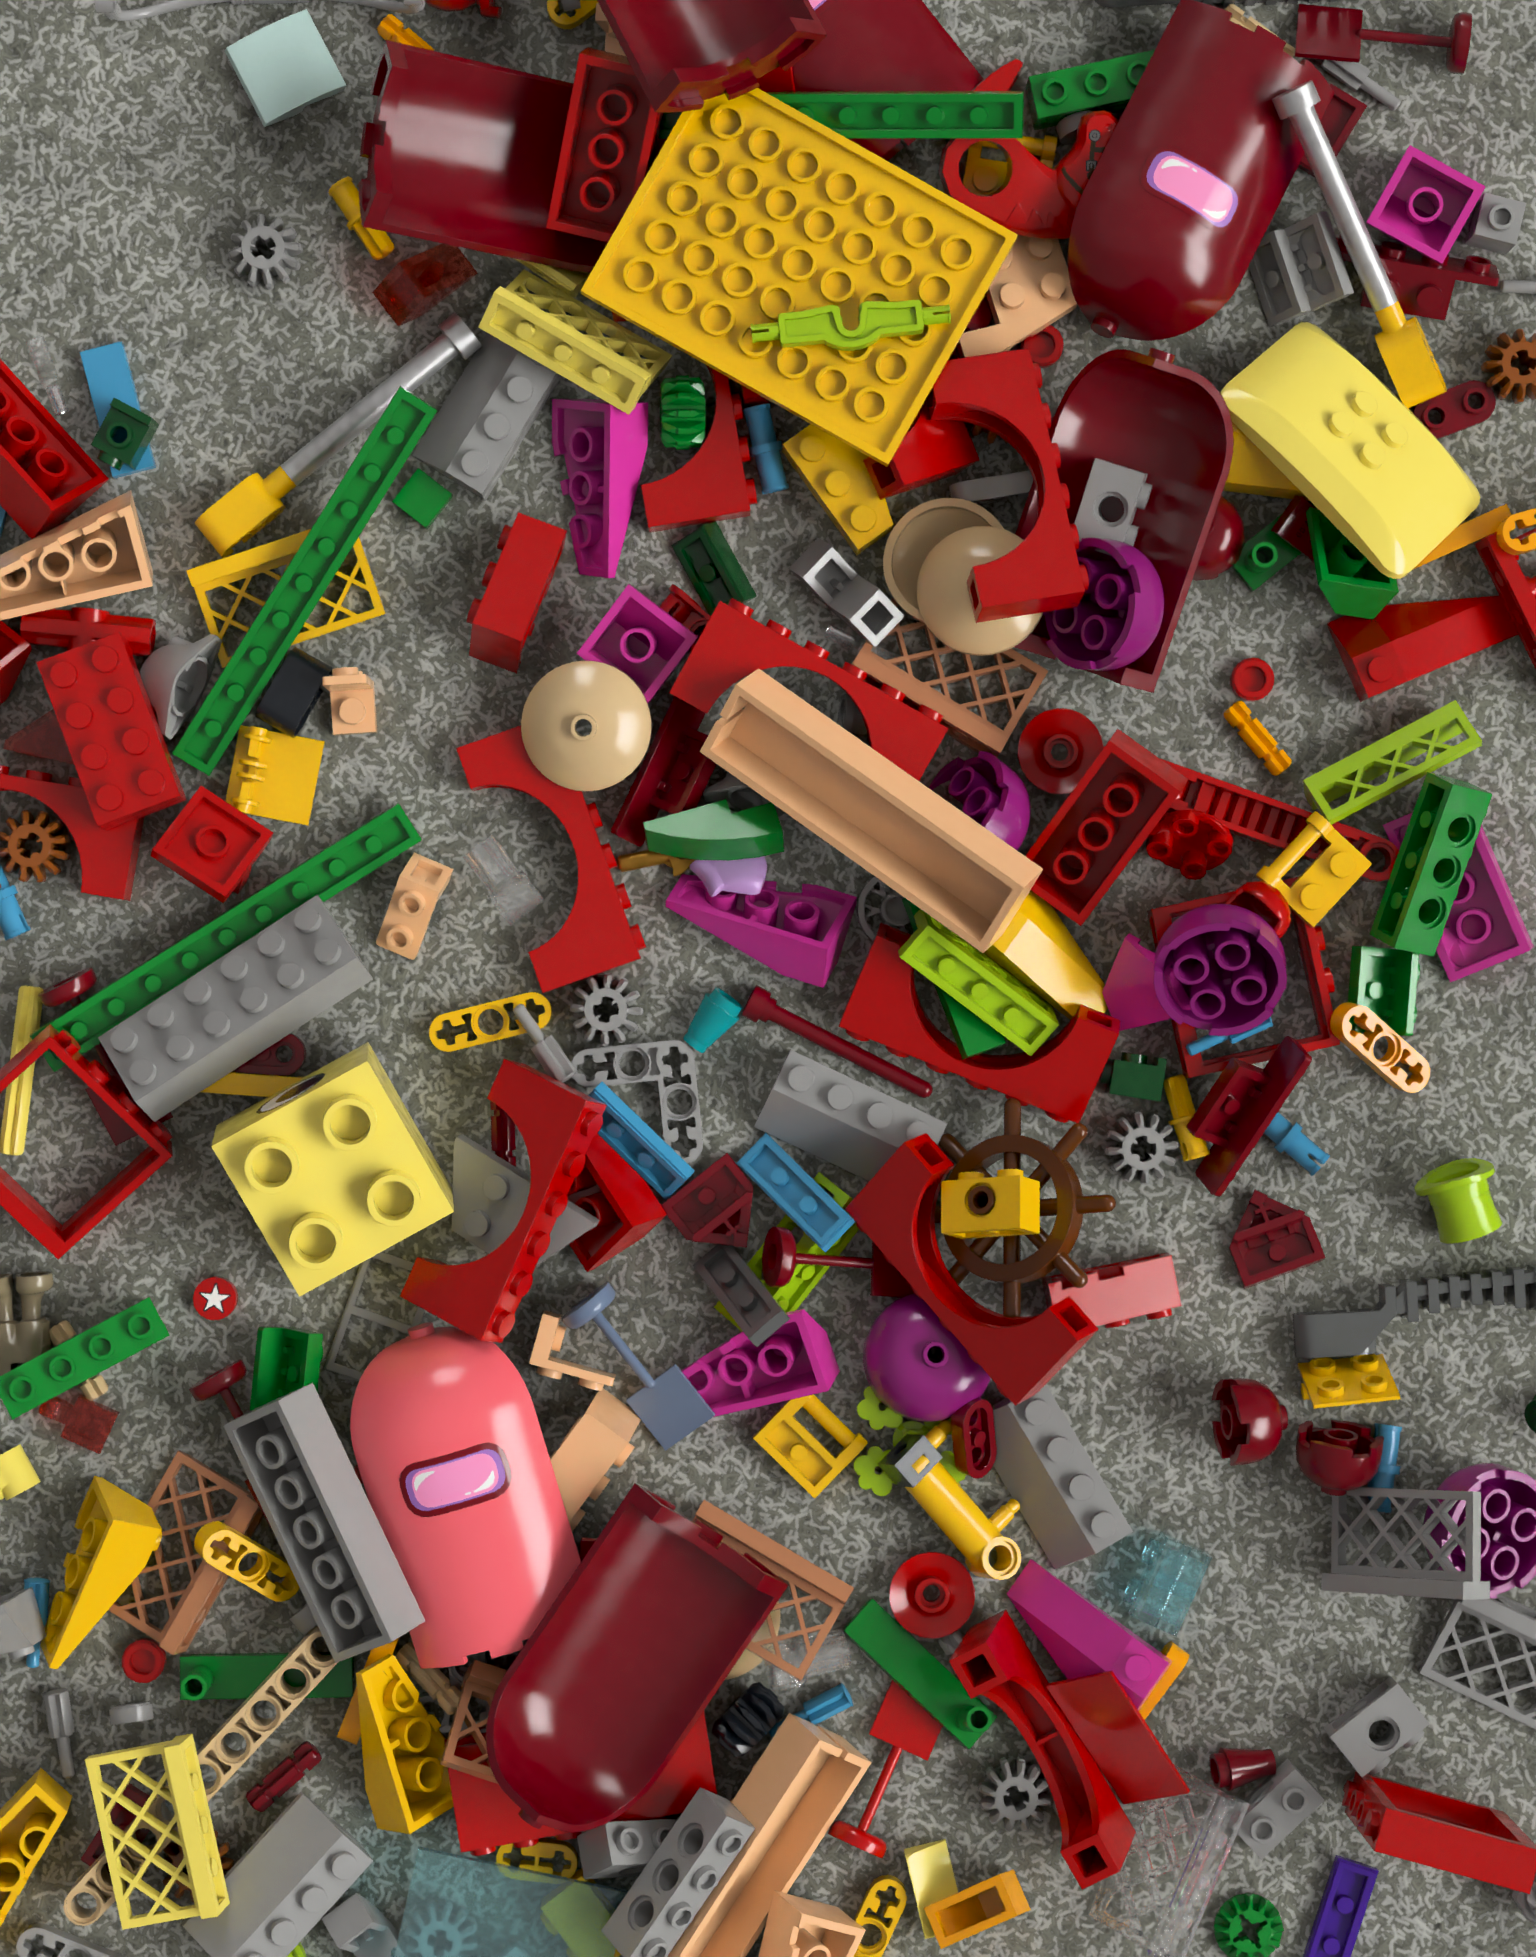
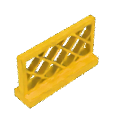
(263, 560)

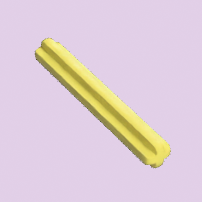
(19, 1091)

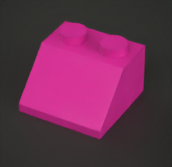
(1425, 204)
(639, 641)

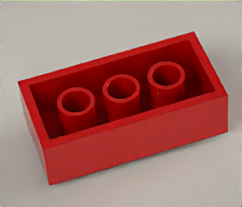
(604, 147)
(111, 731)
(1102, 825)

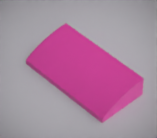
(1483, 918)

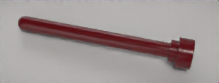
(764, 1008)

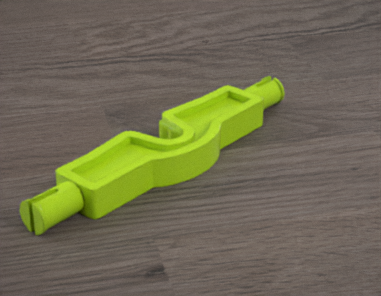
(875, 320)

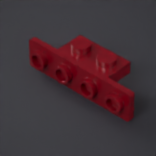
(1423, 284)
(670, 775)
(1241, 1110)

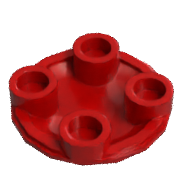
(1190, 842)

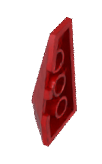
(617, 1198)

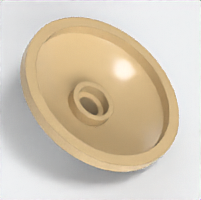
(915, 538)
(946, 599)
(617, 717)

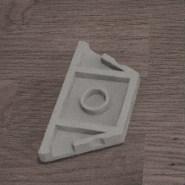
(492, 1199)

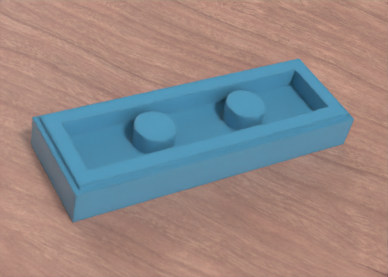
(111, 378)
(640, 1144)
(795, 1192)

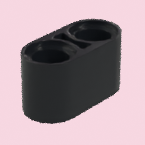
(293, 692)

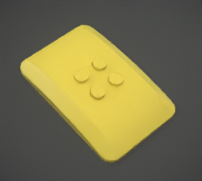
(1351, 448)

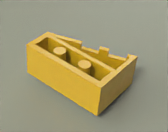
(840, 485)

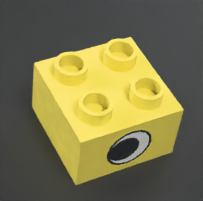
(333, 1169)

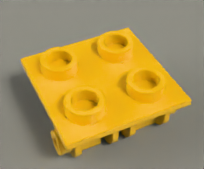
(274, 774)
(1347, 1381)

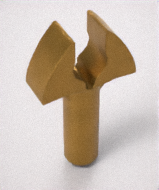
(648, 858)

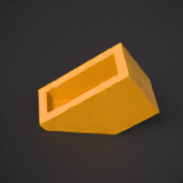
(977, 1908)

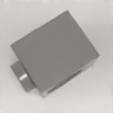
(1495, 223)

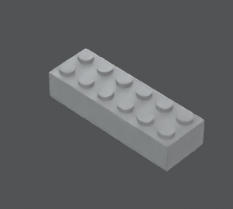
(235, 1008)
(324, 1523)

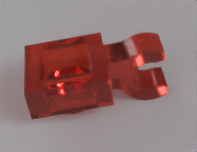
(85, 1422)

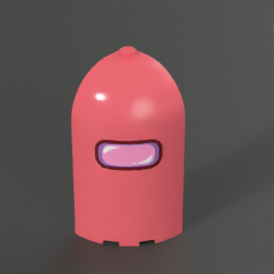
(462, 1491)

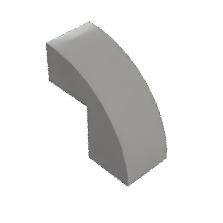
(846, 593)
(361, 1928)

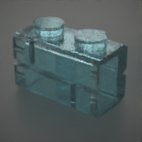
(1167, 1583)

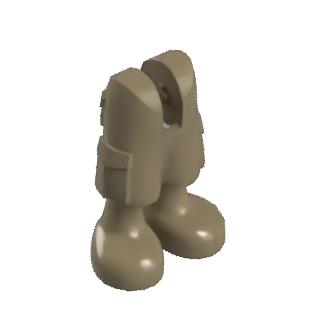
(30, 1336)

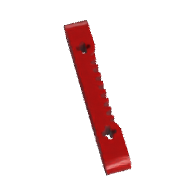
(1270, 820)

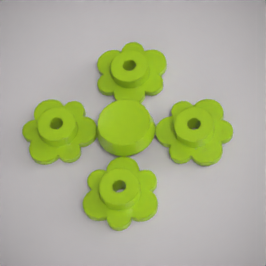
(865, 1464)

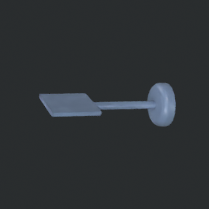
(665, 1404)

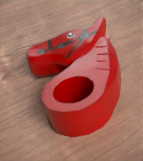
(1033, 196)

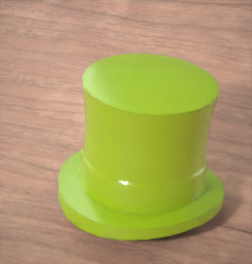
(1461, 1199)

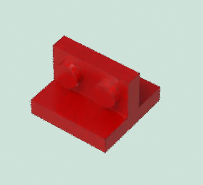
(212, 845)

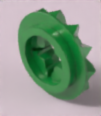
(1255, 1909)

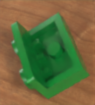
(1386, 985)
(284, 1362)

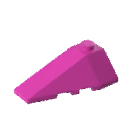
(604, 465)
(783, 930)
(784, 1367)
(1083, 1636)

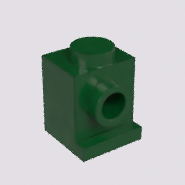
(139, 430)
(1134, 1077)

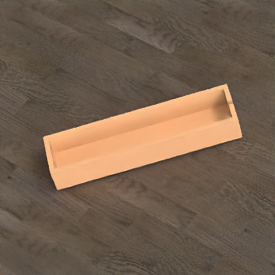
(870, 810)
(791, 1804)

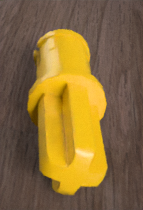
(347, 199)
(1182, 1112)

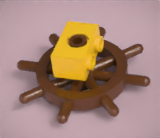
(1011, 1207)

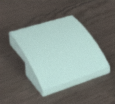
(285, 67)

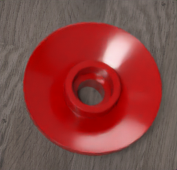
(1053, 728)
(938, 1616)

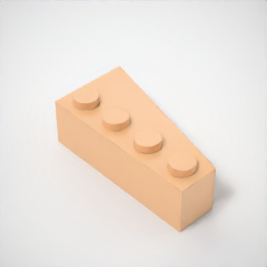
(77, 561)
(590, 1450)
(808, 1929)

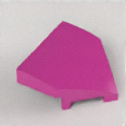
(1131, 988)

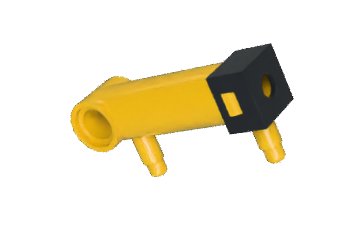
(917, 1468)

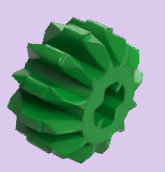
(682, 412)

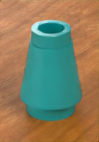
(713, 1018)

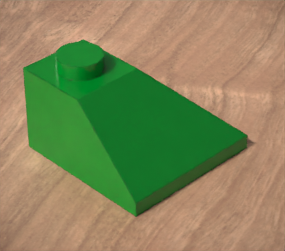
(1344, 573)

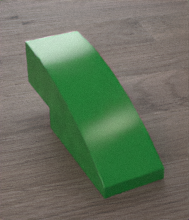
(716, 833)

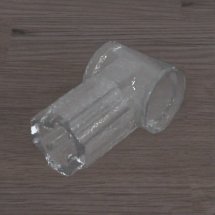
(508, 887)
(832, 1656)

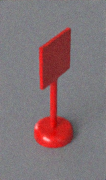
(906, 1728)

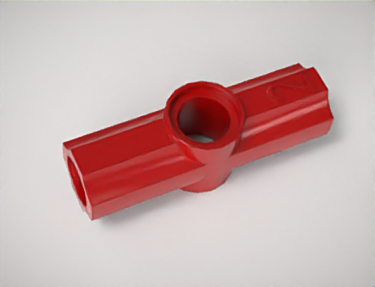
(84, 625)

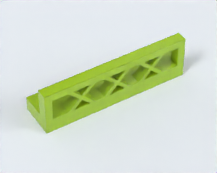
(1390, 755)
(979, 984)
(804, 1276)

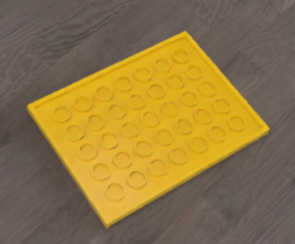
(780, 216)

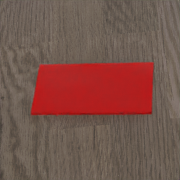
(1117, 1737)

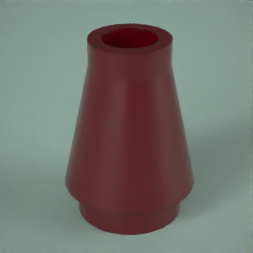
(1238, 1767)

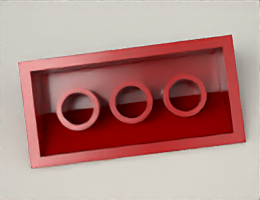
(40, 463)

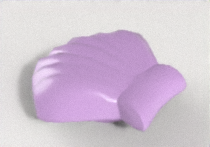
(734, 876)

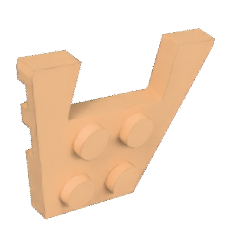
(1024, 297)

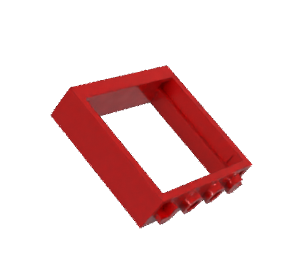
(1319, 983)
(23, 1206)
(1441, 1832)

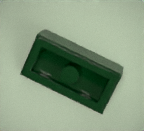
(713, 567)

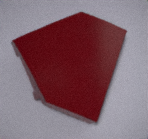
(714, 1205)
(1273, 1241)

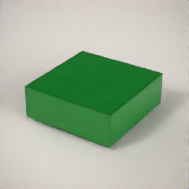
(422, 498)

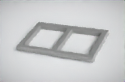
(350, 1309)

